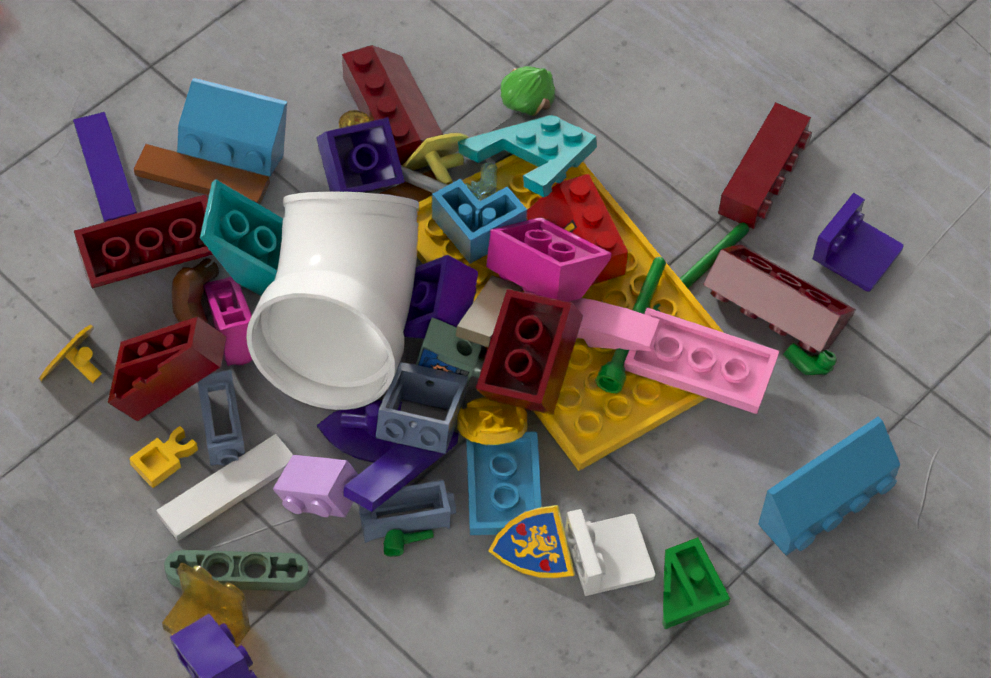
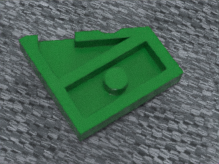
(690, 584)

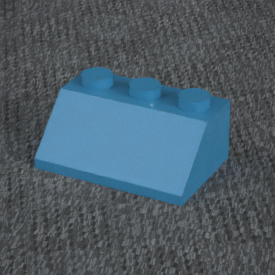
(232, 127)

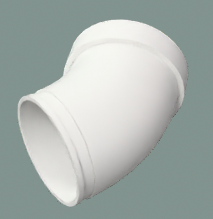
(338, 298)

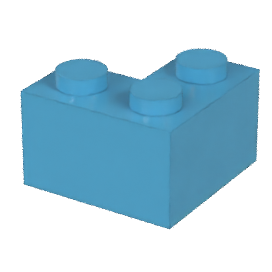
(470, 221)

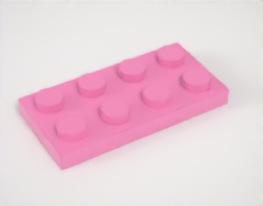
(706, 363)

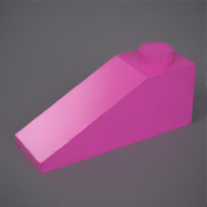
(230, 318)

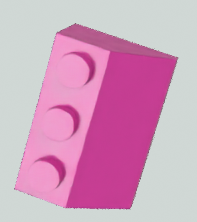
(545, 259)

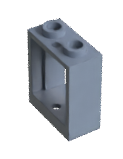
(412, 385)

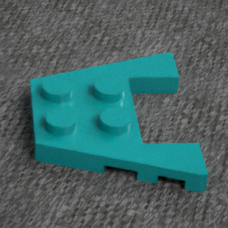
(544, 142)

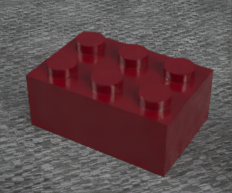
(529, 351)

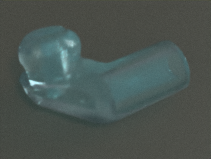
(488, 183)

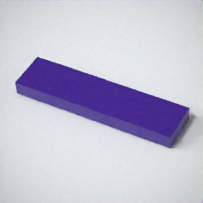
(104, 166)
(391, 474)

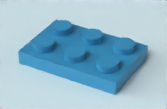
(502, 482)

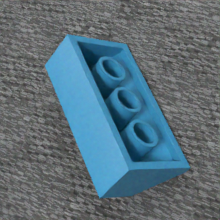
(830, 488)

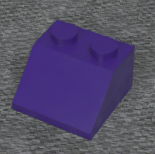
(360, 157)
(440, 291)

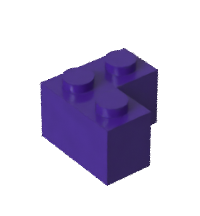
(210, 651)

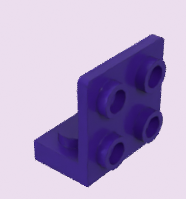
(855, 247)

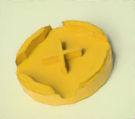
(491, 422)

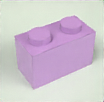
(315, 486)

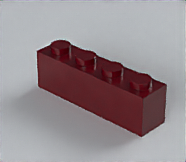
(764, 166)

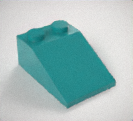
(242, 237)

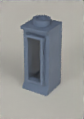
(227, 447)
(407, 499)

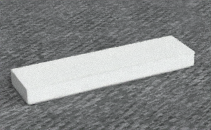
(225, 488)

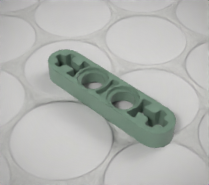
(238, 563)

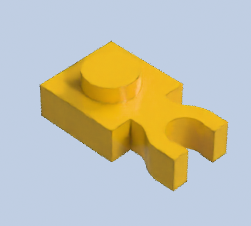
(160, 459)

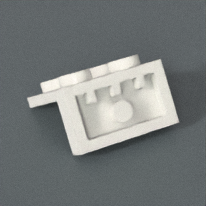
(608, 552)

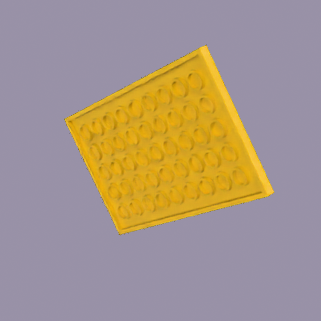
(586, 418)

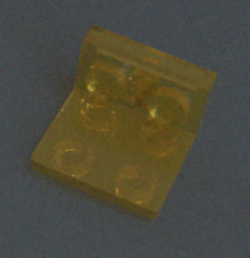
(207, 596)

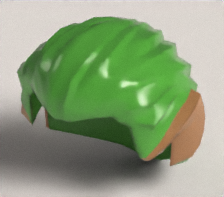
(528, 90)

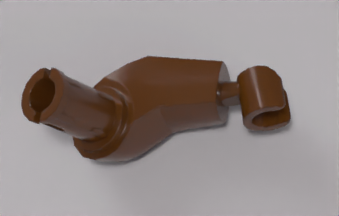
(189, 288)

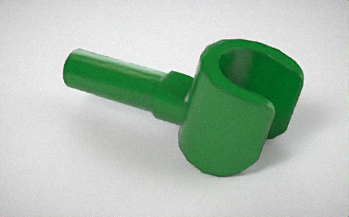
(395, 541)

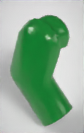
(811, 365)

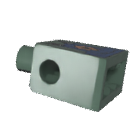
(448, 352)

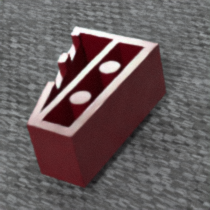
(163, 365)

